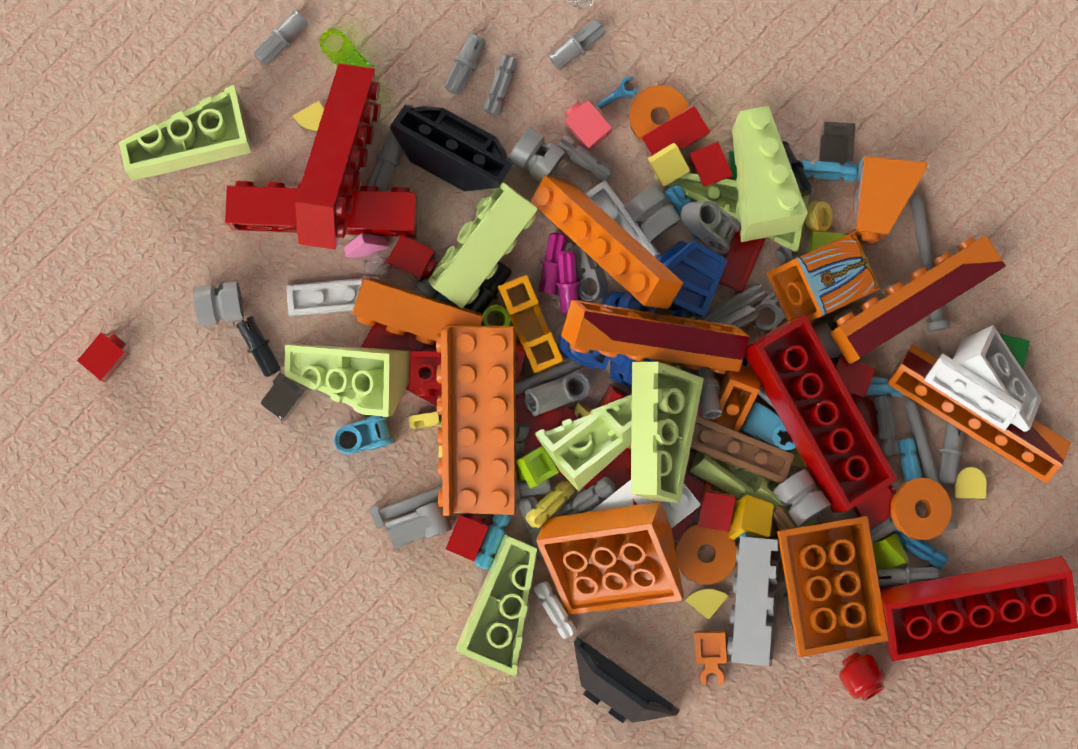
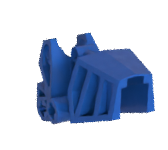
(694, 266)

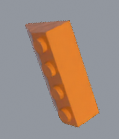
(612, 558)
(832, 585)

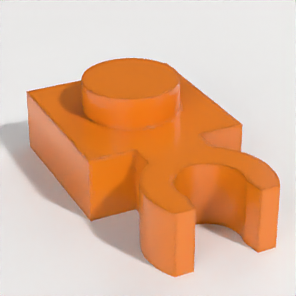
(711, 650)

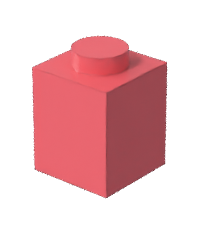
(587, 124)

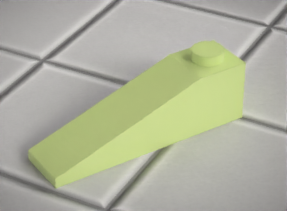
(360, 377)

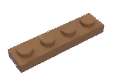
(741, 450)

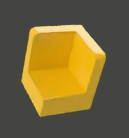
(752, 517)

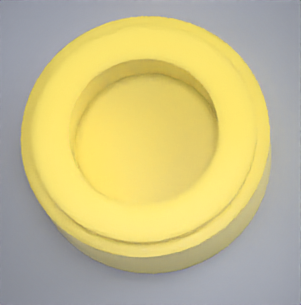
(819, 216)

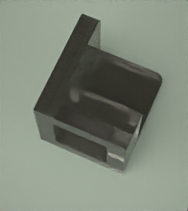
(837, 142)
(283, 397)

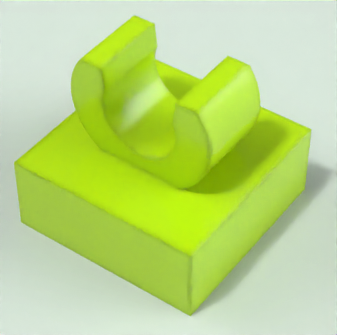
(536, 467)

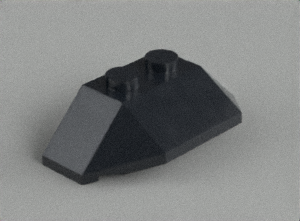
(451, 148)
(618, 688)

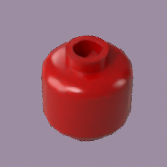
(862, 676)

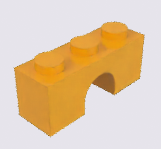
(530, 324)

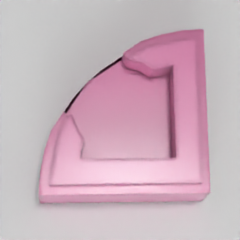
(365, 245)

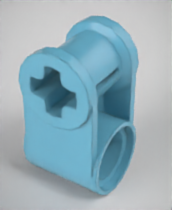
(764, 426)
(366, 435)

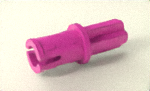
(550, 268)
(567, 280)

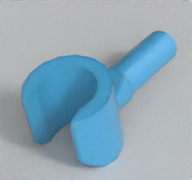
(617, 94)

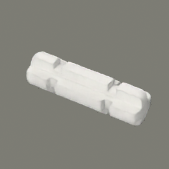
(555, 609)

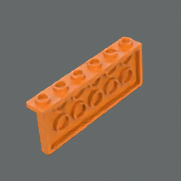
(477, 419)

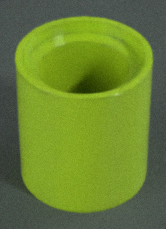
(498, 311)

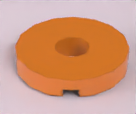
(650, 99)
(937, 509)
(709, 572)

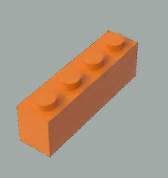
(408, 310)

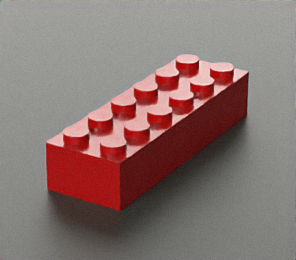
(337, 157)
(274, 210)
(819, 414)
(979, 608)

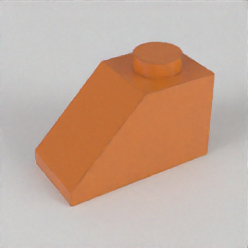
(736, 397)

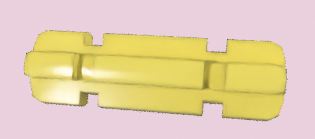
(550, 504)

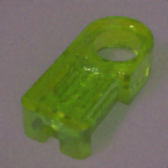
(347, 53)

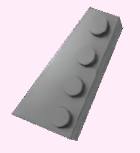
(755, 604)

